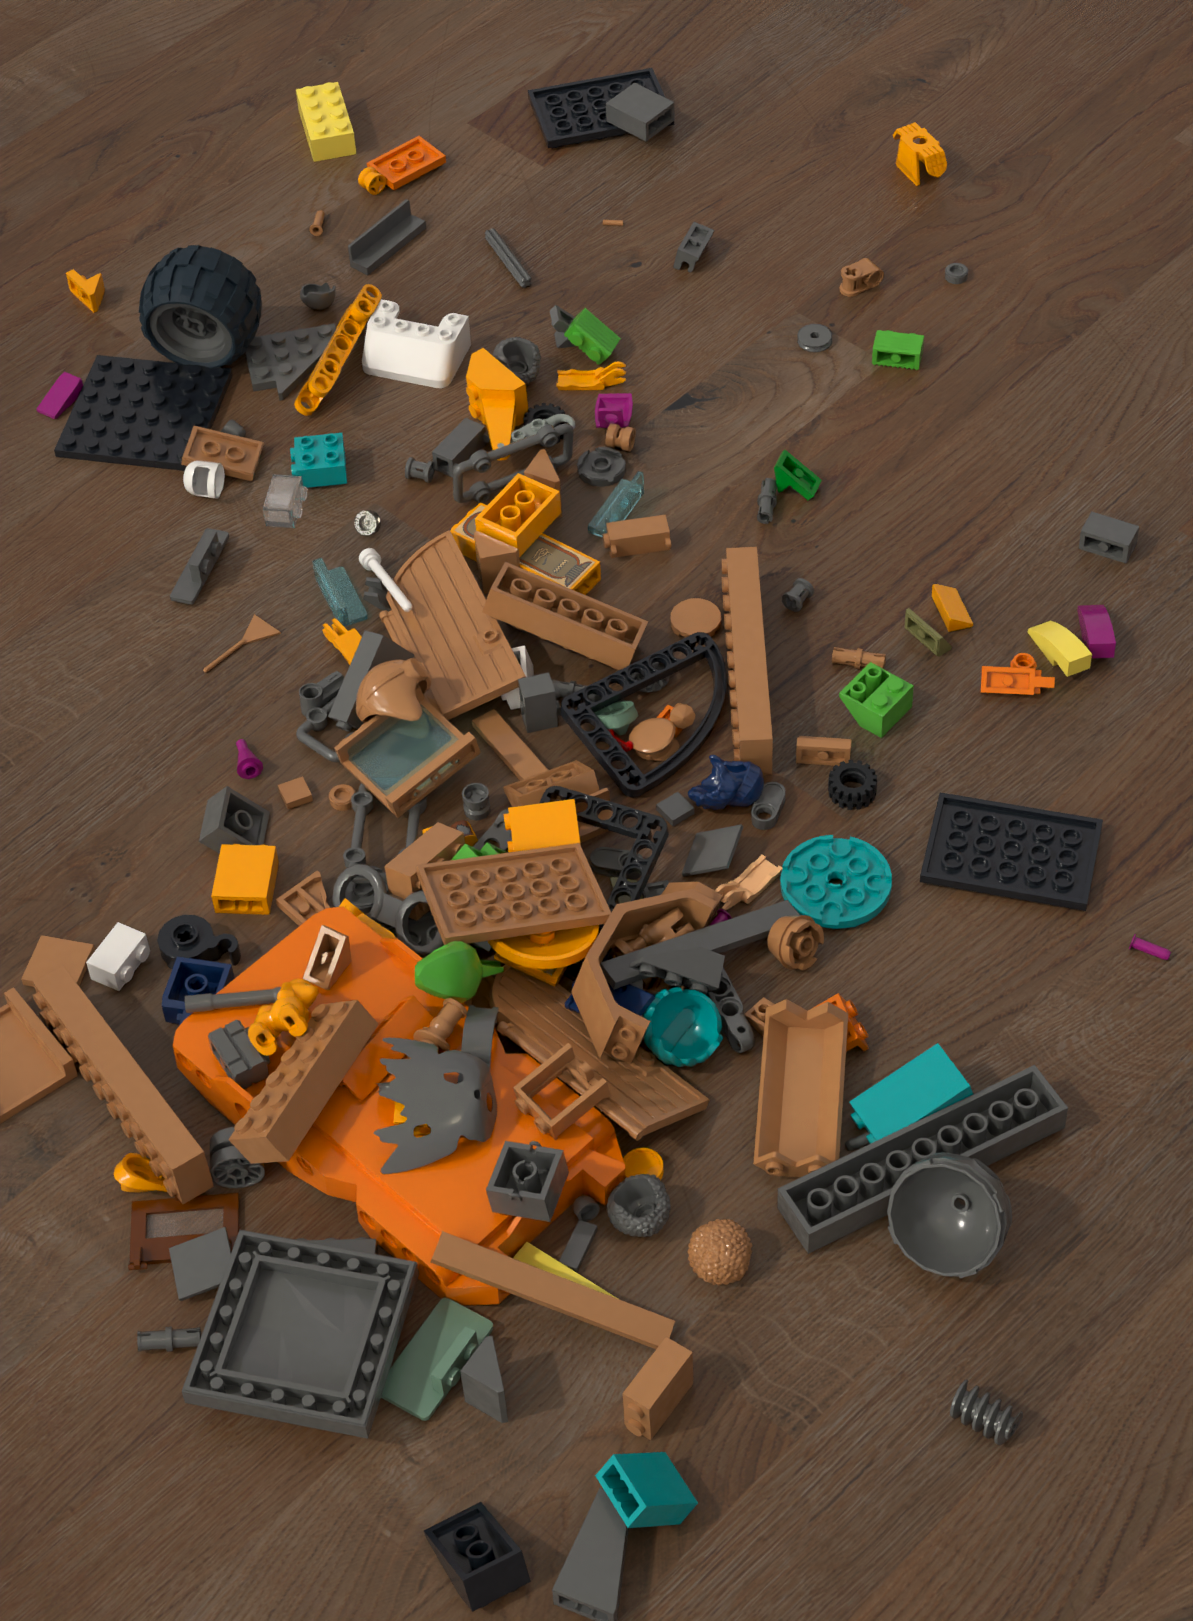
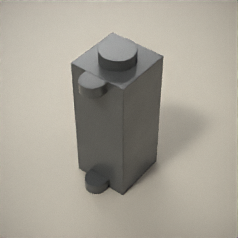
(459, 446)

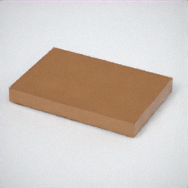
(236, 454)

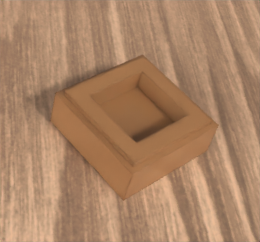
(295, 792)

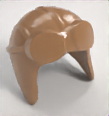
(391, 690)

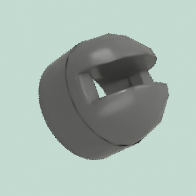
(585, 1208)

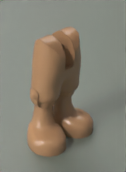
(653, 933)

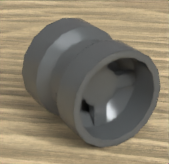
(476, 801)

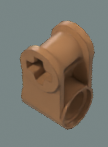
(860, 277)

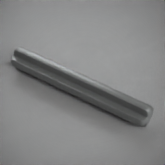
(508, 257)

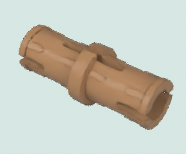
(857, 658)

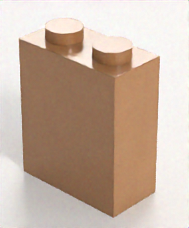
(658, 1388)

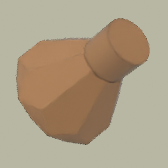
(682, 715)

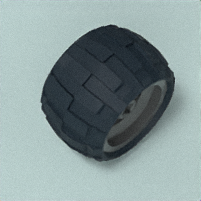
(200, 307)

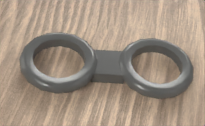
(387, 906)

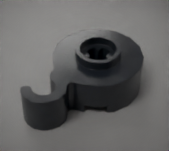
(193, 938)

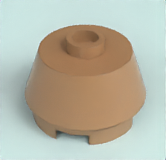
(795, 941)

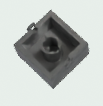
(527, 1181)

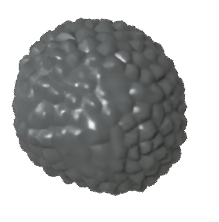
(519, 357)
(639, 1205)

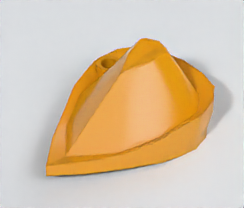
(136, 1175)

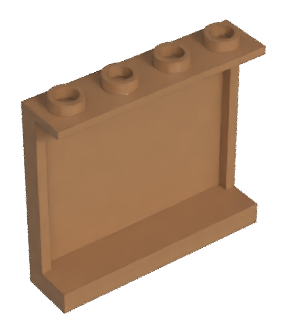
(29, 1058)

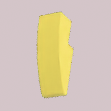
(1061, 647)

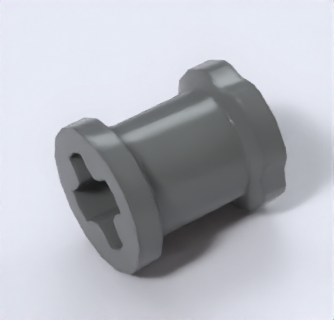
(411, 470)
(797, 594)

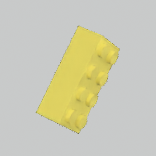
(326, 121)

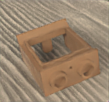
(544, 1075)

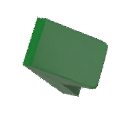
(793, 473)

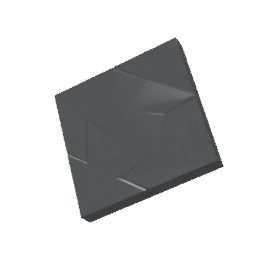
(302, 1333)

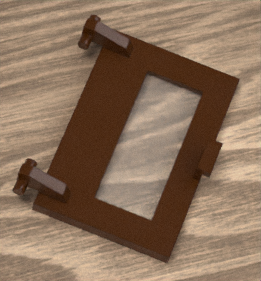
(168, 1222)

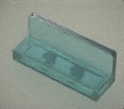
(618, 504)
(339, 593)

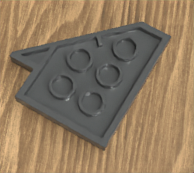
(286, 357)

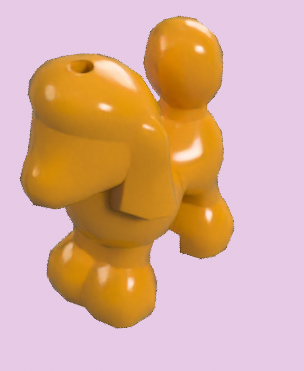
(286, 1014)

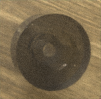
(367, 522)

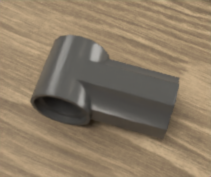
(320, 693)

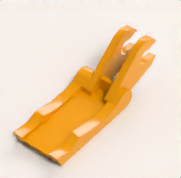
(593, 379)
(342, 639)

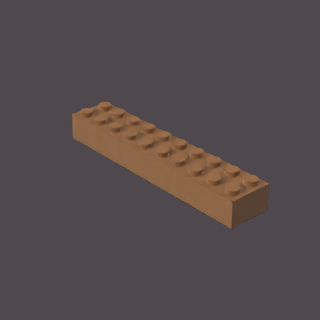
(747, 658)
(123, 1085)

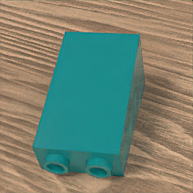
(910, 1094)

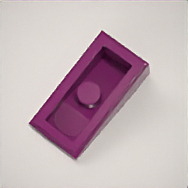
(61, 395)

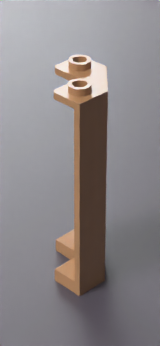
(800, 1088)

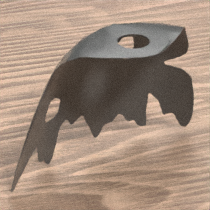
(433, 1101)

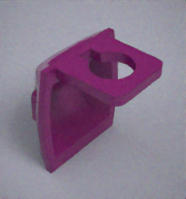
(613, 409)

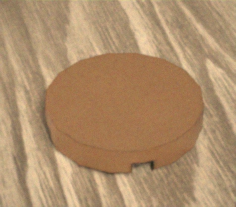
(695, 616)

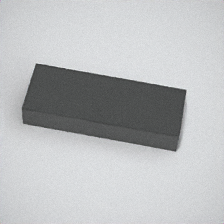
(578, 1245)

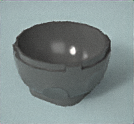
(938, 1229)

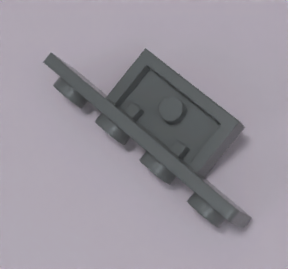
(199, 566)

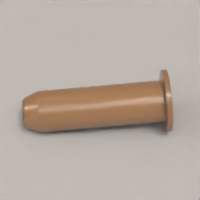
(316, 228)

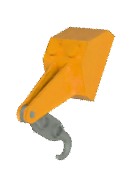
(501, 401)

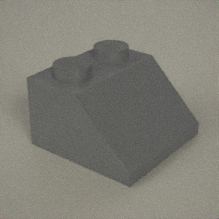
(233, 820)

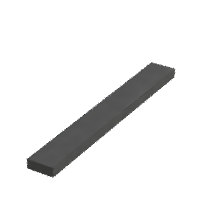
(715, 938)

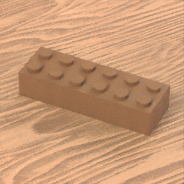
(564, 617)
(303, 1082)

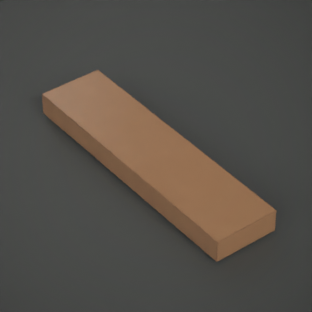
(508, 745)

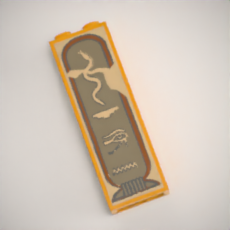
(544, 557)

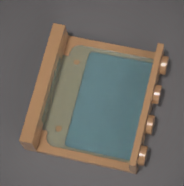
(406, 758)

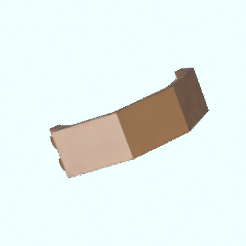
(609, 1024)

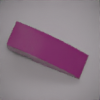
(1097, 630)

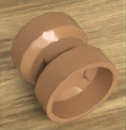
(620, 437)

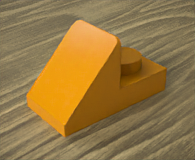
(88, 291)

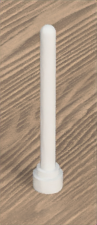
(371, 561)

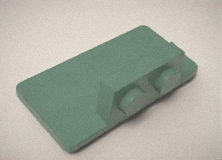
(435, 1358)

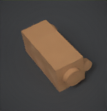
(637, 536)

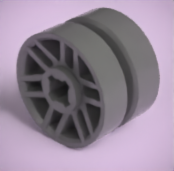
(229, 1166)

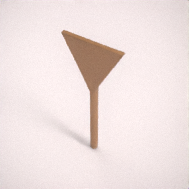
(256, 631)

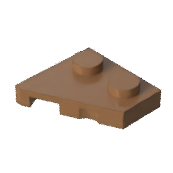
(304, 899)

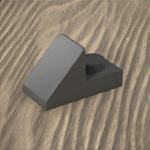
(561, 321)

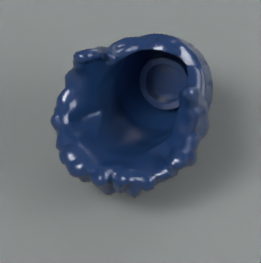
(729, 784)

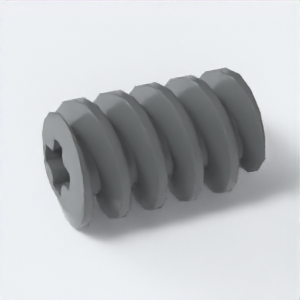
(984, 1414)

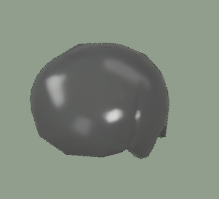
(317, 296)

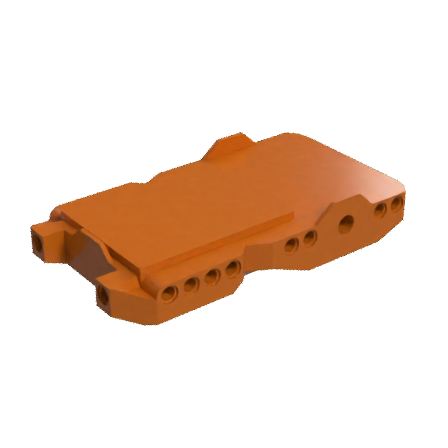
(344, 1154)

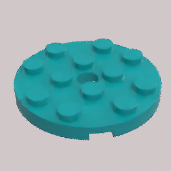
(857, 863)

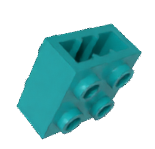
(319, 460)

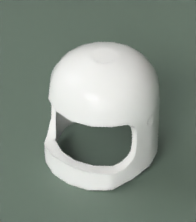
(204, 479)

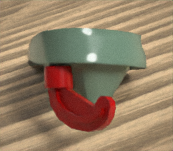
(617, 720)

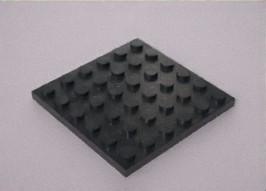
(141, 411)

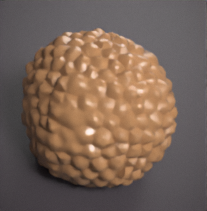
(720, 1252)

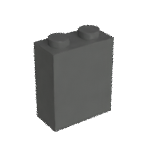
(640, 111)

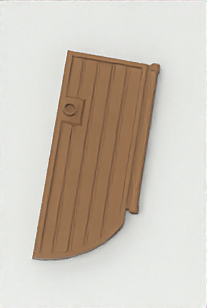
(448, 631)
(642, 1093)

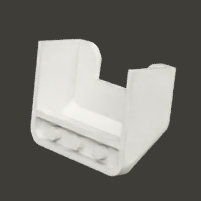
(414, 350)

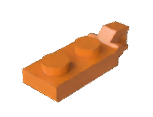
(1014, 680)

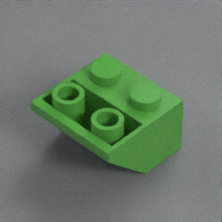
(877, 699)

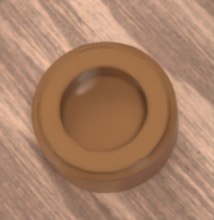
(341, 796)

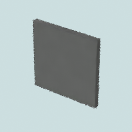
(712, 850)
(200, 1263)

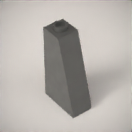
(370, 652)
(595, 1565)

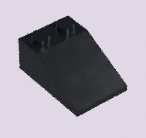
(478, 1556)

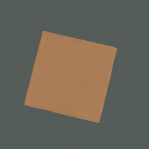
(58, 952)

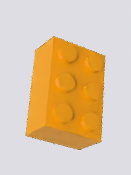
(520, 512)

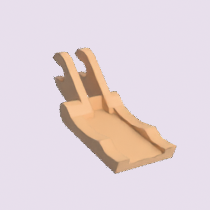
(749, 883)

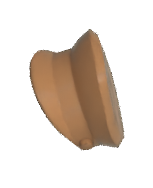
(654, 739)

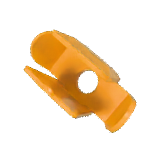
(910, 153)

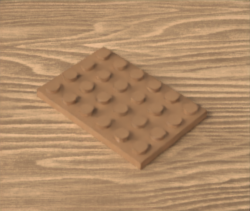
(513, 894)

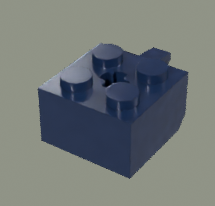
(192, 978)

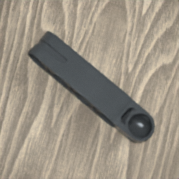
(733, 1019)

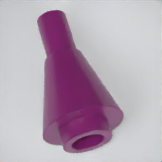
(248, 764)

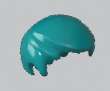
(682, 1027)

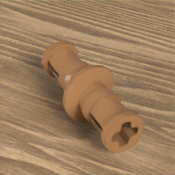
(442, 1025)

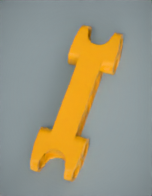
(337, 350)

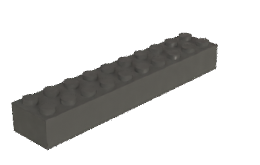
(859, 1185)

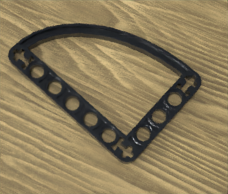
(587, 708)
(640, 832)

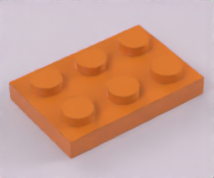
(408, 162)

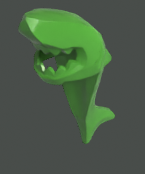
(454, 971)

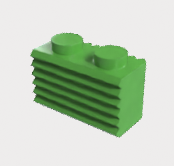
(592, 336)
(897, 349)

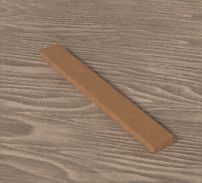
(551, 1291)

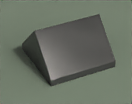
(483, 1382)

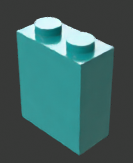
(646, 1489)

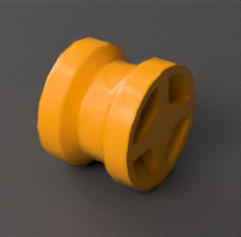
(372, 180)

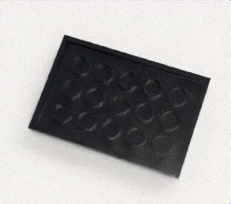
(578, 109)
(1012, 851)

